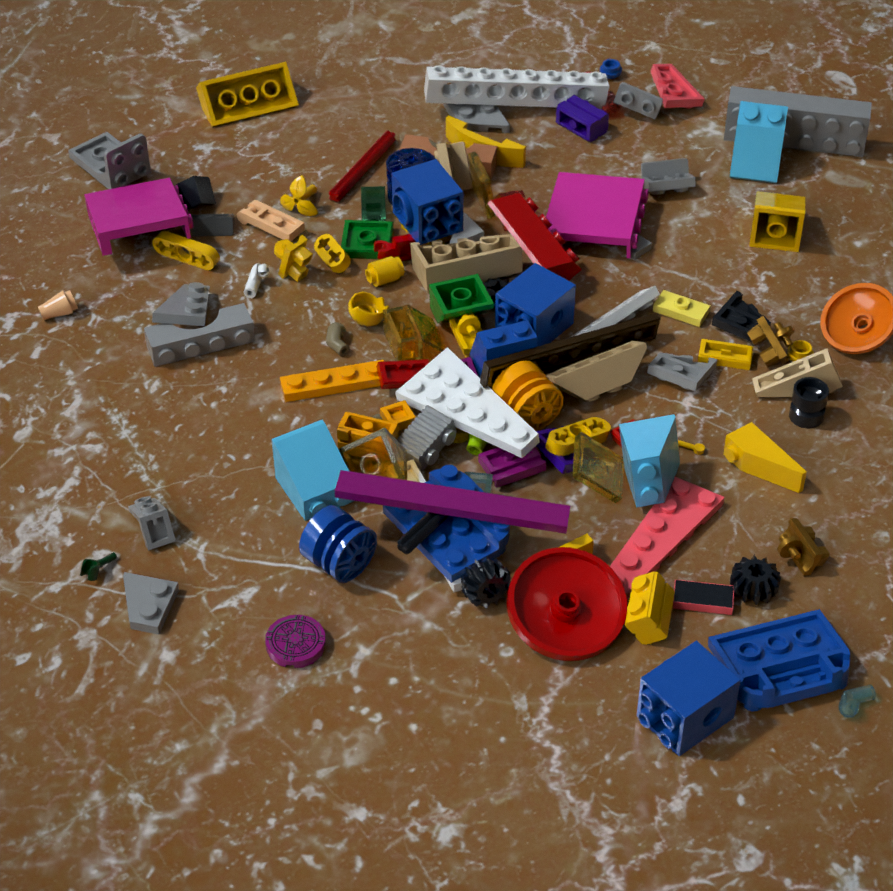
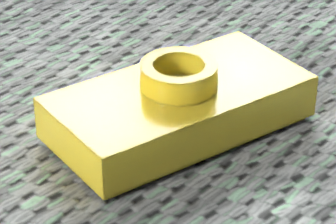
(681, 308)

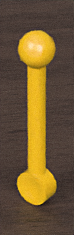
(697, 448)

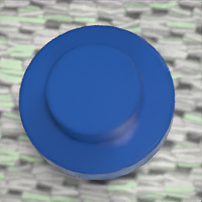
(611, 68)

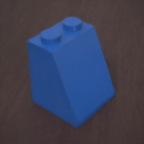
(501, 342)

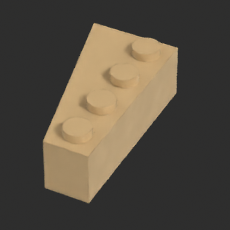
(488, 258)

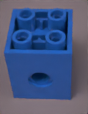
(427, 201)
(539, 298)
(687, 698)

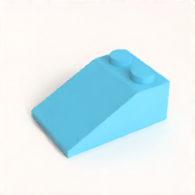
(758, 142)

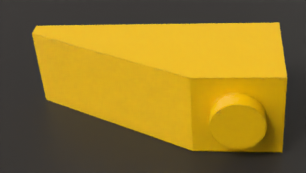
(761, 457)

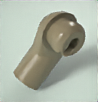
(334, 336)

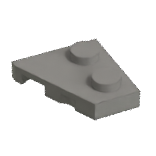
(148, 601)

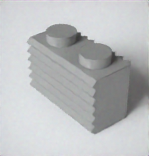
(427, 436)

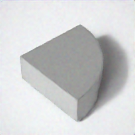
(642, 247)

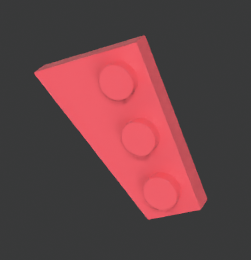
(675, 88)

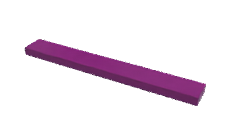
(452, 501)

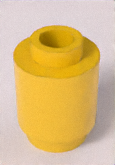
(384, 271)

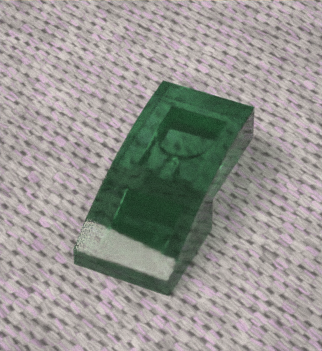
(373, 203)

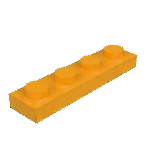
(330, 381)

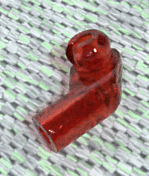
(610, 106)

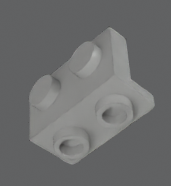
(638, 100)
(667, 175)

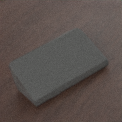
(212, 225)

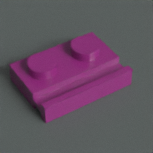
(509, 467)

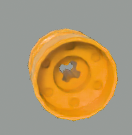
(529, 393)

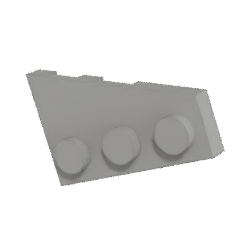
(185, 306)

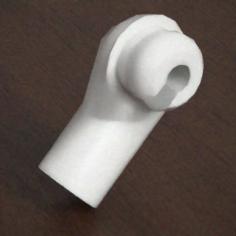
(254, 280)

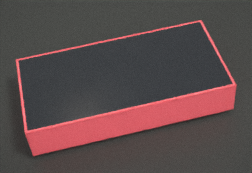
(703, 597)

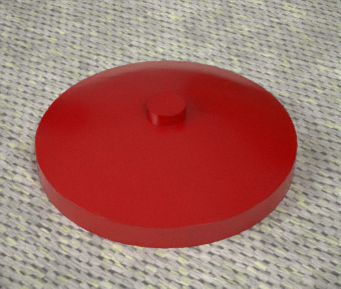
(566, 604)

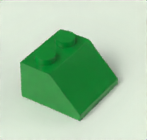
(459, 297)

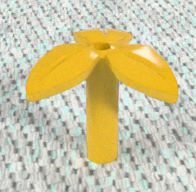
(300, 194)

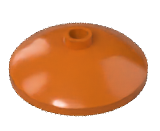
(853, 308)

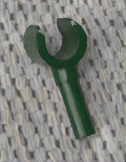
(91, 567)

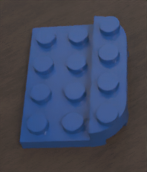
(458, 539)
(784, 659)

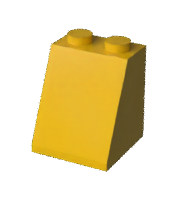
(777, 221)

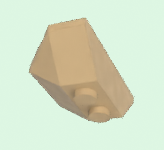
(600, 373)

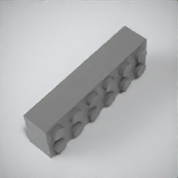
(811, 120)

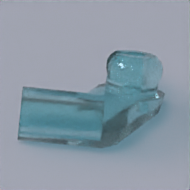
(851, 700)

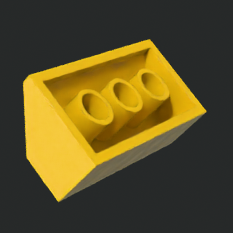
(247, 94)

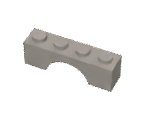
(171, 344)

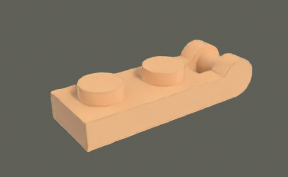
(271, 220)

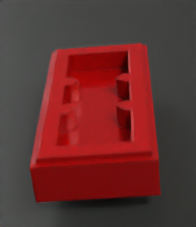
(396, 373)

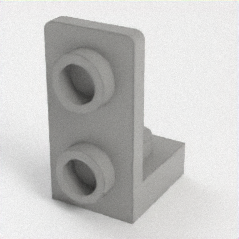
(153, 522)

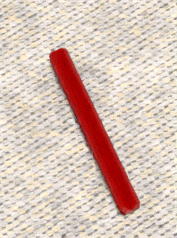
(362, 166)

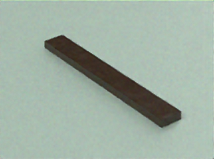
(576, 347)

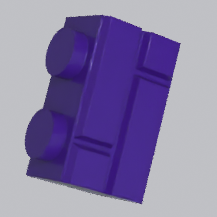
(582, 118)

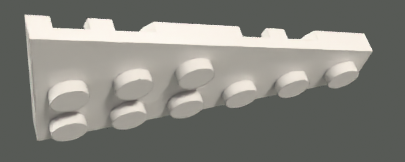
(457, 393)

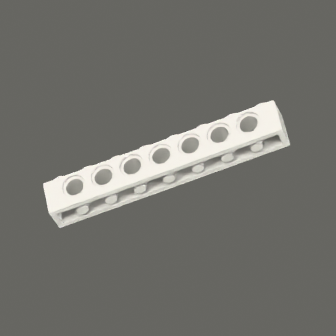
(504, 93)

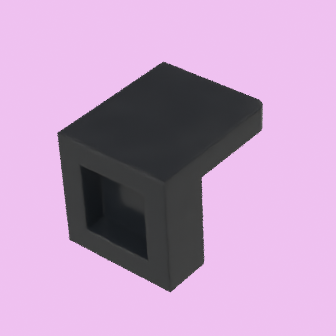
(196, 192)

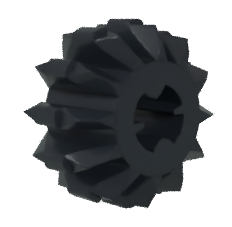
(755, 580)
(486, 582)

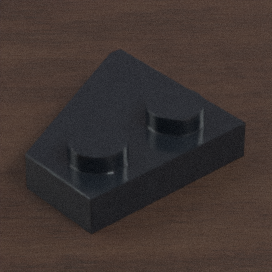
(737, 317)

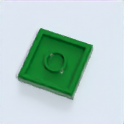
(360, 237)

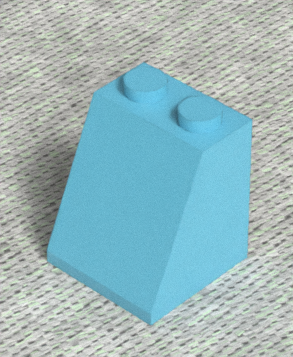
(650, 458)
(309, 468)

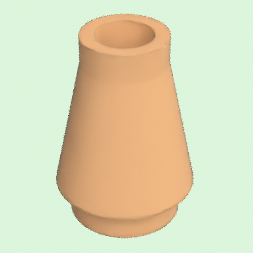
(59, 305)

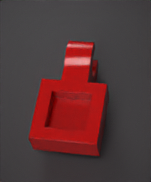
(399, 247)

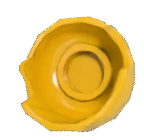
(366, 309)

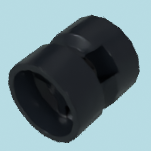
(808, 402)

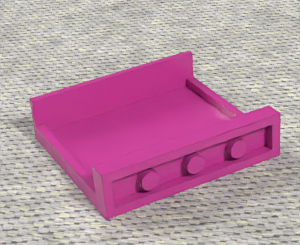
(598, 209)
(136, 211)

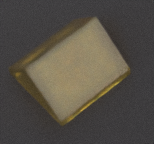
(376, 455)

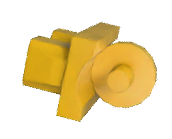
(293, 258)
(465, 331)

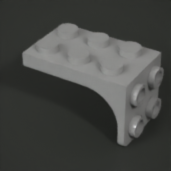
(113, 161)

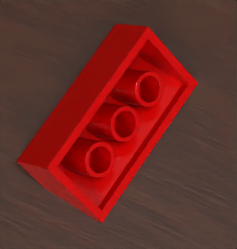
(534, 234)

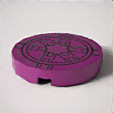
(295, 641)

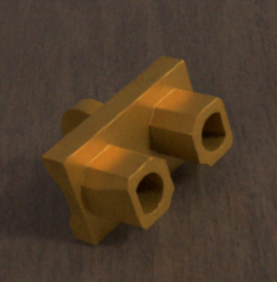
(763, 332)
(800, 546)

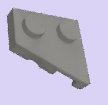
(681, 370)

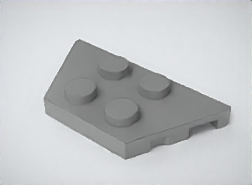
(479, 116)

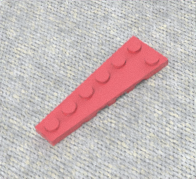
(665, 530)

